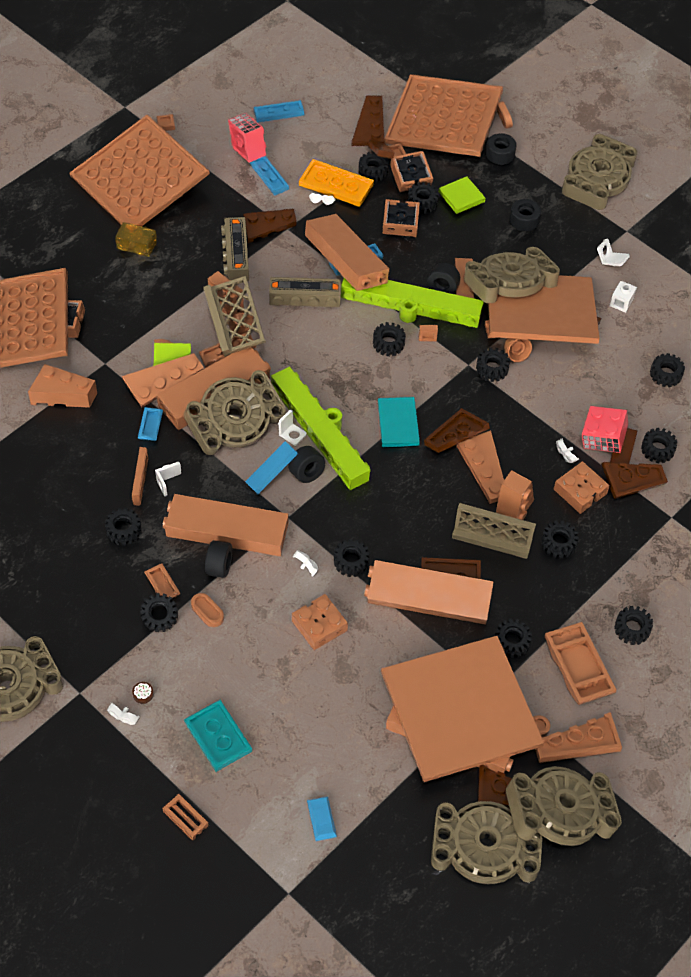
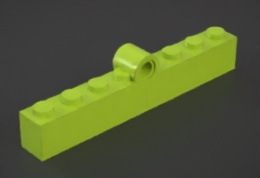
(416, 300)
(321, 427)

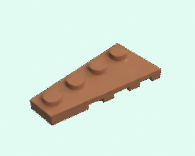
(156, 379)
(484, 464)
(585, 740)

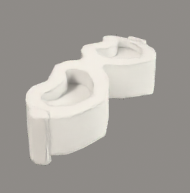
(315, 198)
(567, 455)
(310, 564)
(124, 716)

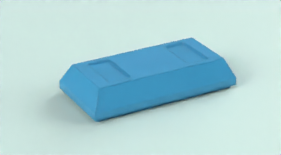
(150, 424)
(321, 818)

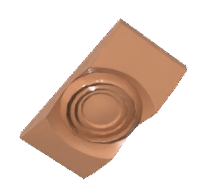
(579, 663)

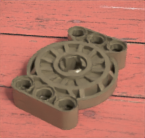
(599, 171)
(511, 274)
(240, 395)
(26, 677)
(539, 802)
(470, 856)

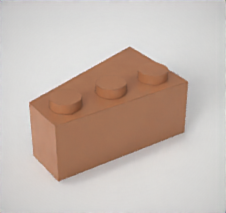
(62, 387)
(515, 496)

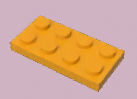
(336, 182)

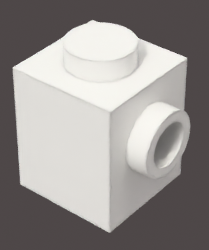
(623, 296)

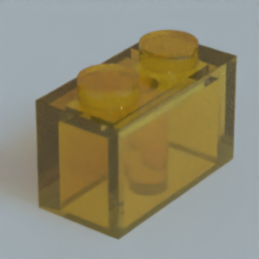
(136, 239)

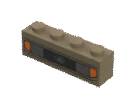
(236, 248)
(305, 292)

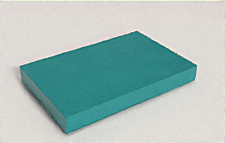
(398, 422)
(218, 735)

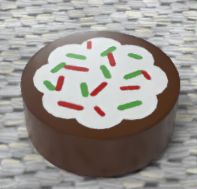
(142, 692)

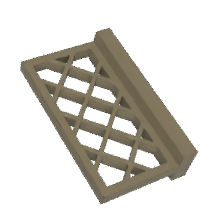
(219, 320)
(487, 536)

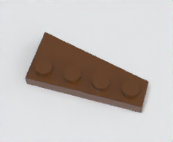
(370, 123)

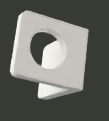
(611, 258)
(286, 426)
(166, 472)

